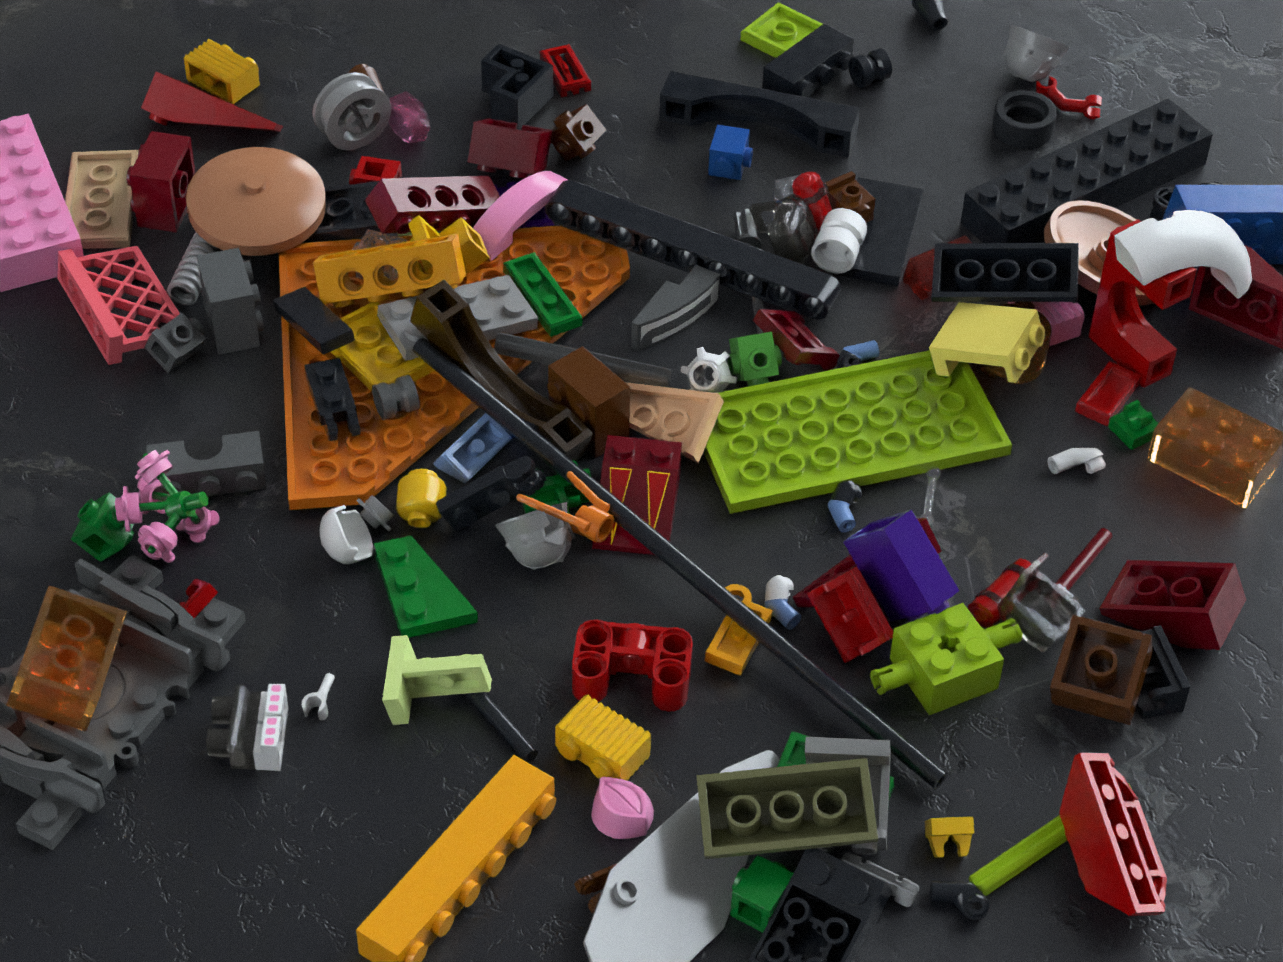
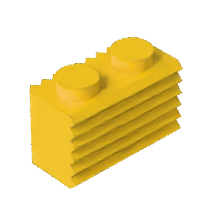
(221, 71)
(602, 740)

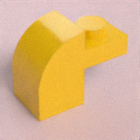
(471, 242)

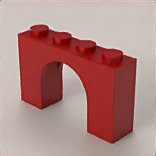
(1121, 326)

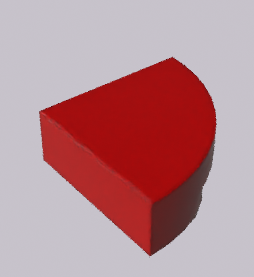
(199, 594)

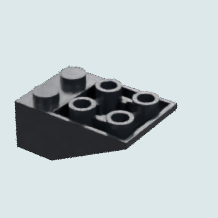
(822, 913)

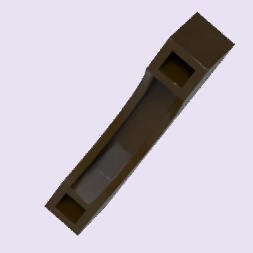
(453, 330)

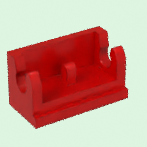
(850, 614)

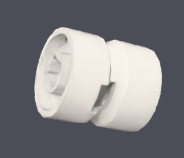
(839, 240)

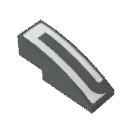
(675, 307)

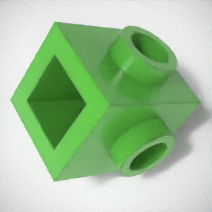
(753, 346)

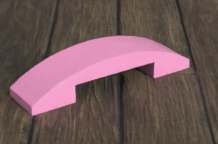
(514, 209)

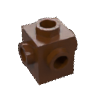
(569, 135)

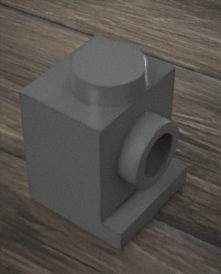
(176, 342)

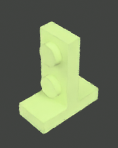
(428, 677)

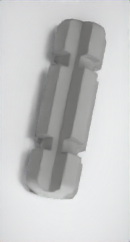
(904, 891)

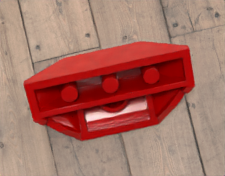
(1111, 838)

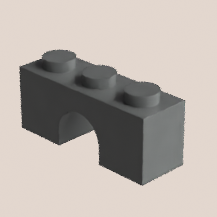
(233, 470)

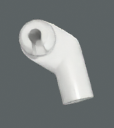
(1075, 456)

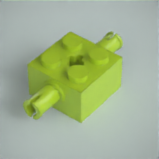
(946, 658)

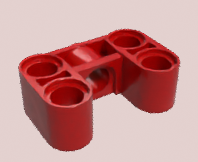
(633, 648)

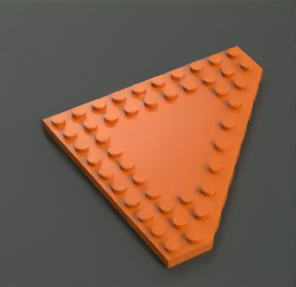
(362, 465)

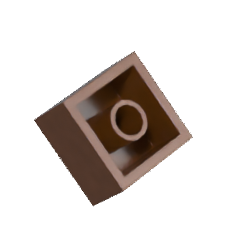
(592, 395)
(1101, 669)

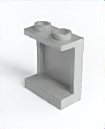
(879, 759)

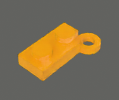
(732, 644)

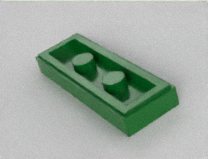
(543, 294)

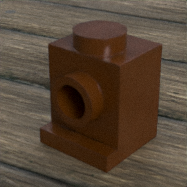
(849, 194)

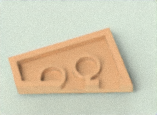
(674, 415)

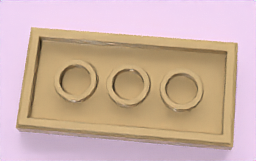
(101, 198)

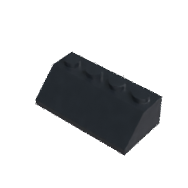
(1005, 272)

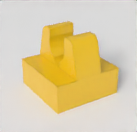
(958, 828)

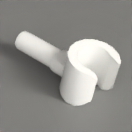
(318, 698)

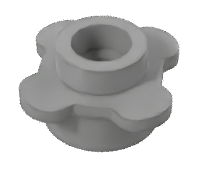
(375, 512)

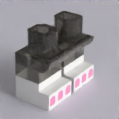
(255, 728)

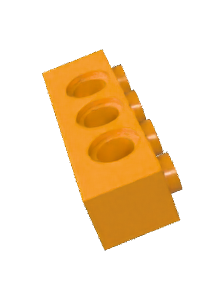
(333, 269)

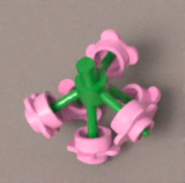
(157, 493)

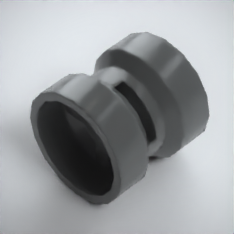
(395, 397)

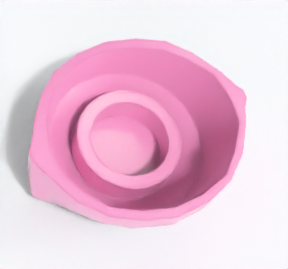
(621, 809)

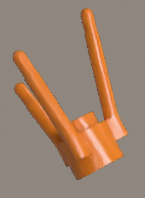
(589, 521)

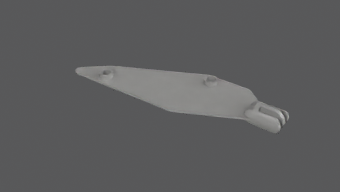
(664, 894)

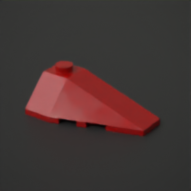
(184, 104)

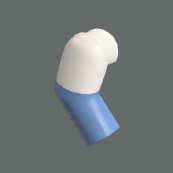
(776, 599)

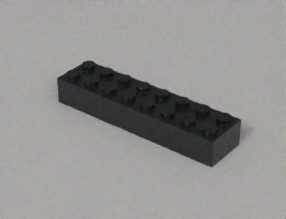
(1098, 168)

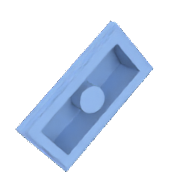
(473, 449)

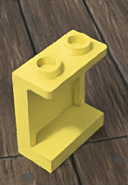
(988, 337)

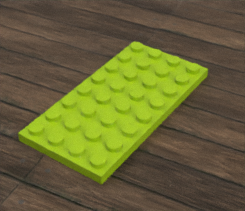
(851, 425)

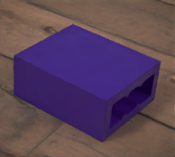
(902, 567)

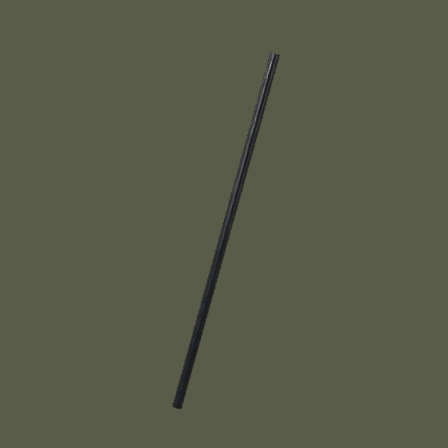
(687, 569)

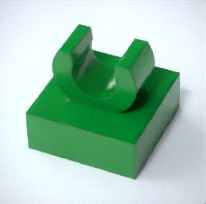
(1133, 425)

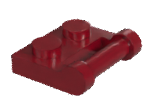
(795, 339)

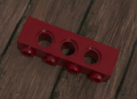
(435, 199)

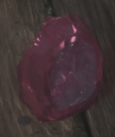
(409, 118)

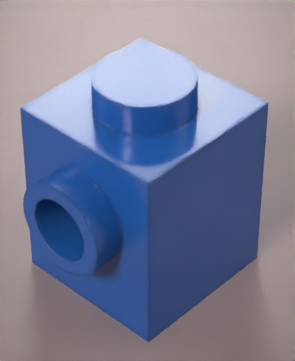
(729, 152)

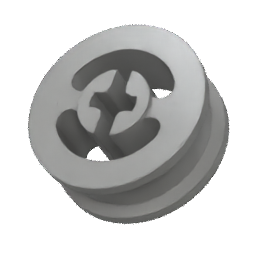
(365, 102)

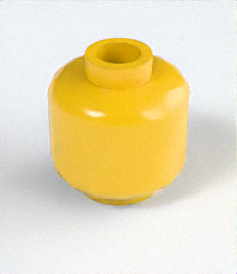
(418, 497)

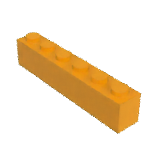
(458, 865)

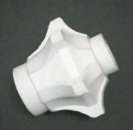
(696, 372)

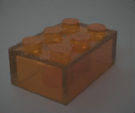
(1217, 447)
(67, 658)

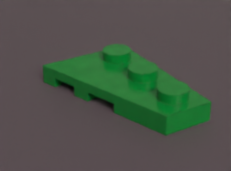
(419, 590)

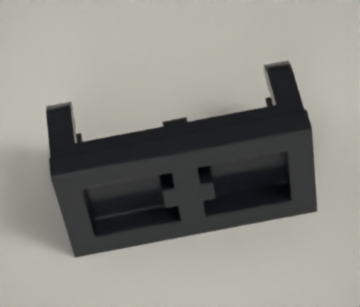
(1165, 683)

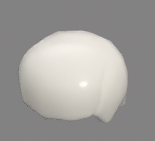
(345, 536)

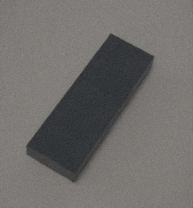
(314, 320)

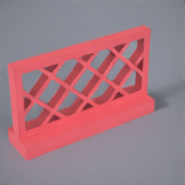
(96, 307)

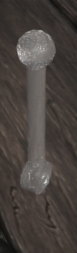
(933, 474)

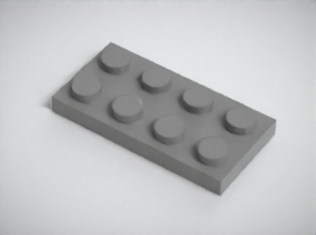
(494, 303)

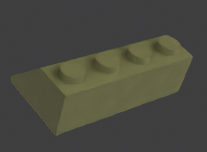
(786, 808)

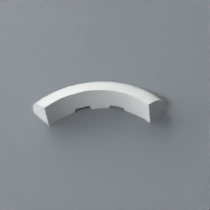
(1182, 242)

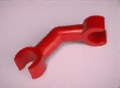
(1070, 105)

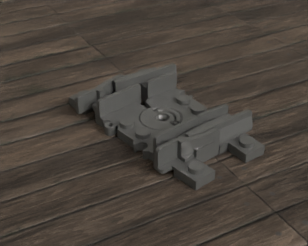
(154, 659)

